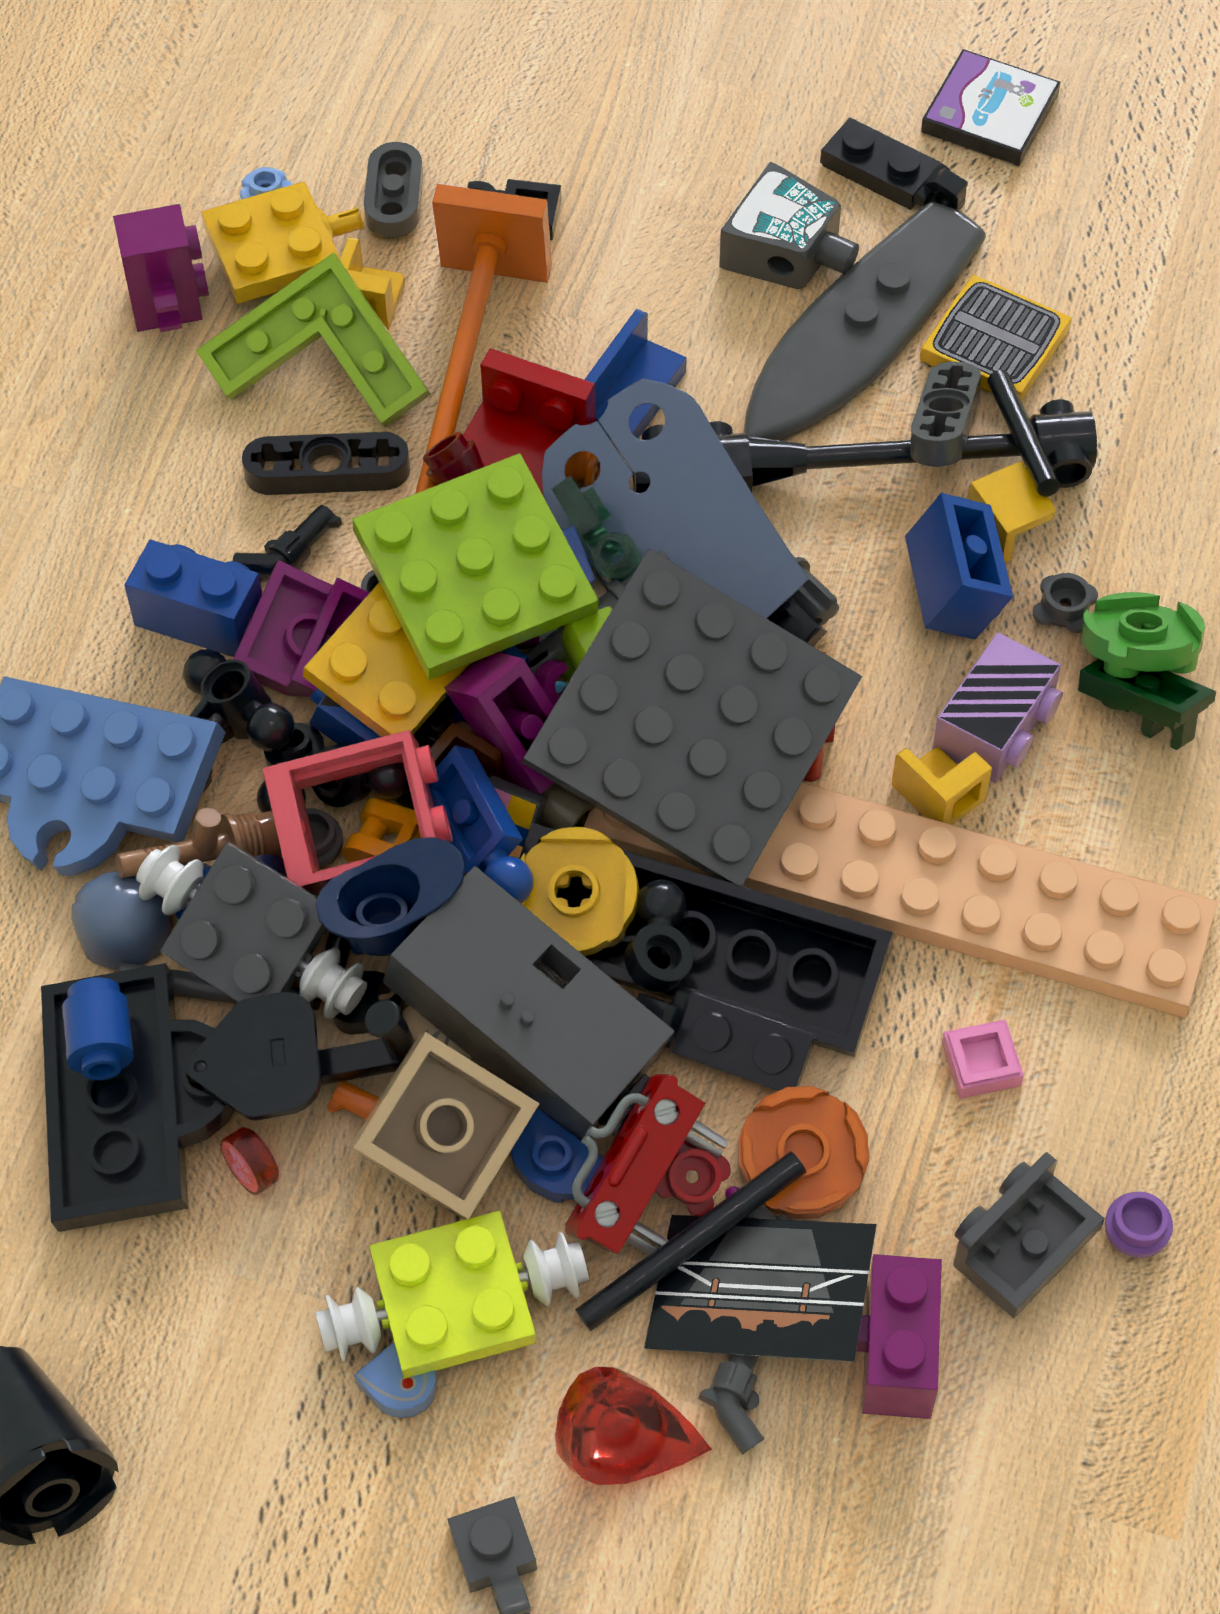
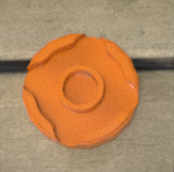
(824, 1138)

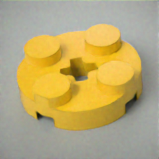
(604, 868)

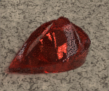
(622, 1429)

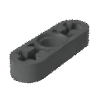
(945, 414)

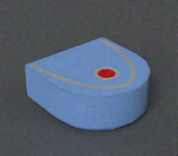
(387, 1389)

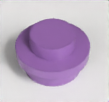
(1138, 1224)

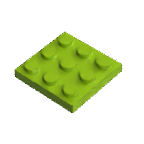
(475, 566)

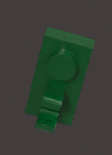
(1156, 696)

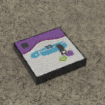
(990, 107)

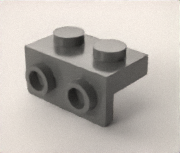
(1024, 1235)

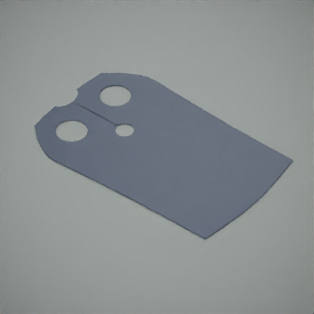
(695, 499)

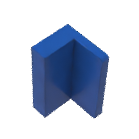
(630, 360)

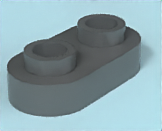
(393, 189)

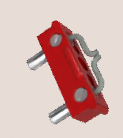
(636, 1164)

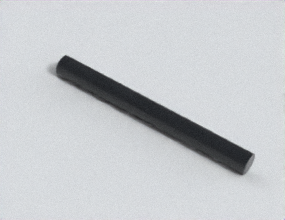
(690, 1241)

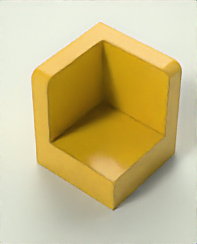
(378, 286)
(1013, 503)
(939, 785)

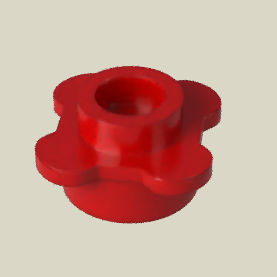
(696, 1195)

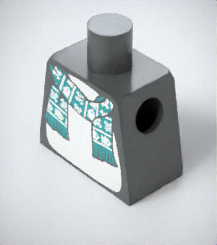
(785, 232)

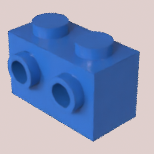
(958, 566)
(192, 596)

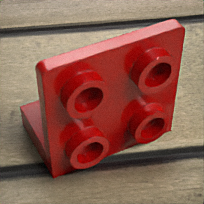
(526, 410)

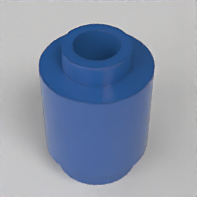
(97, 1028)

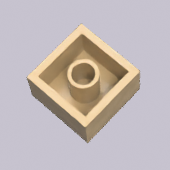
(444, 1125)

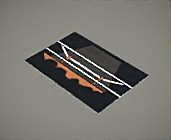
(767, 1291)

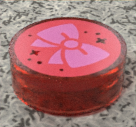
(250, 1160)

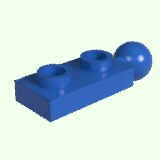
(480, 822)

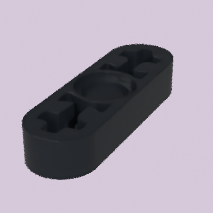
(307, 448)

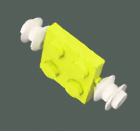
(452, 1295)

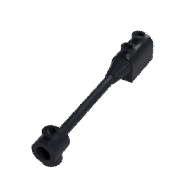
(1064, 434)

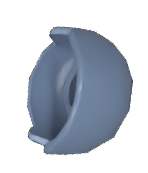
(117, 923)

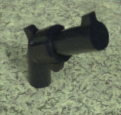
(291, 546)

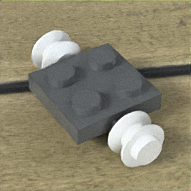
(247, 929)

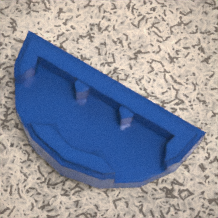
(550, 1158)

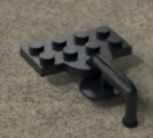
(124, 1137)

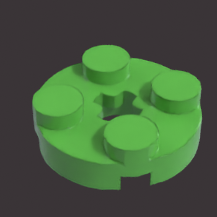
(1139, 635)

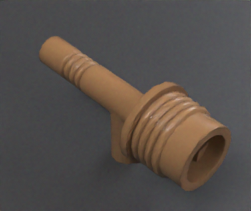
(211, 832)

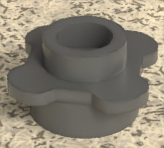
(1064, 589)

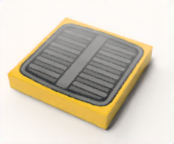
(997, 332)

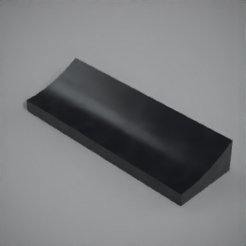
(760, 952)

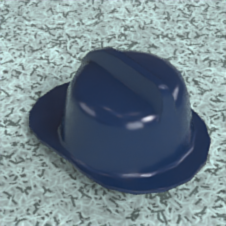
(390, 894)

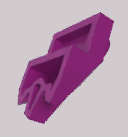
(292, 625)

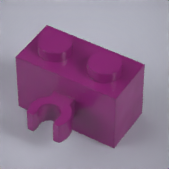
(159, 267)
(508, 708)
(901, 1336)

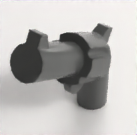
(732, 1395)

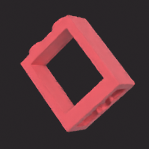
(289, 811)

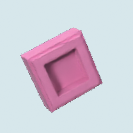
(982, 1059)

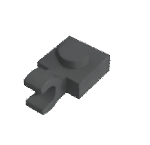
(495, 1553)

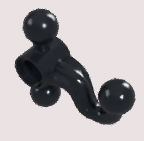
(236, 702)

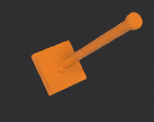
(489, 237)

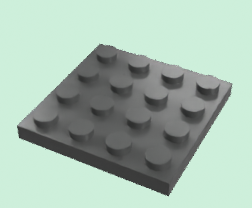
(692, 719)

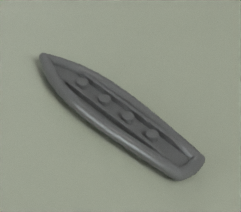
(861, 322)

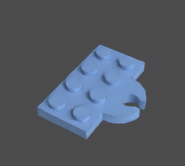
(96, 772)

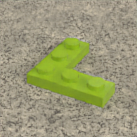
(312, 306)

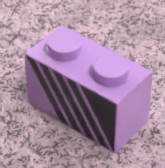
(999, 706)

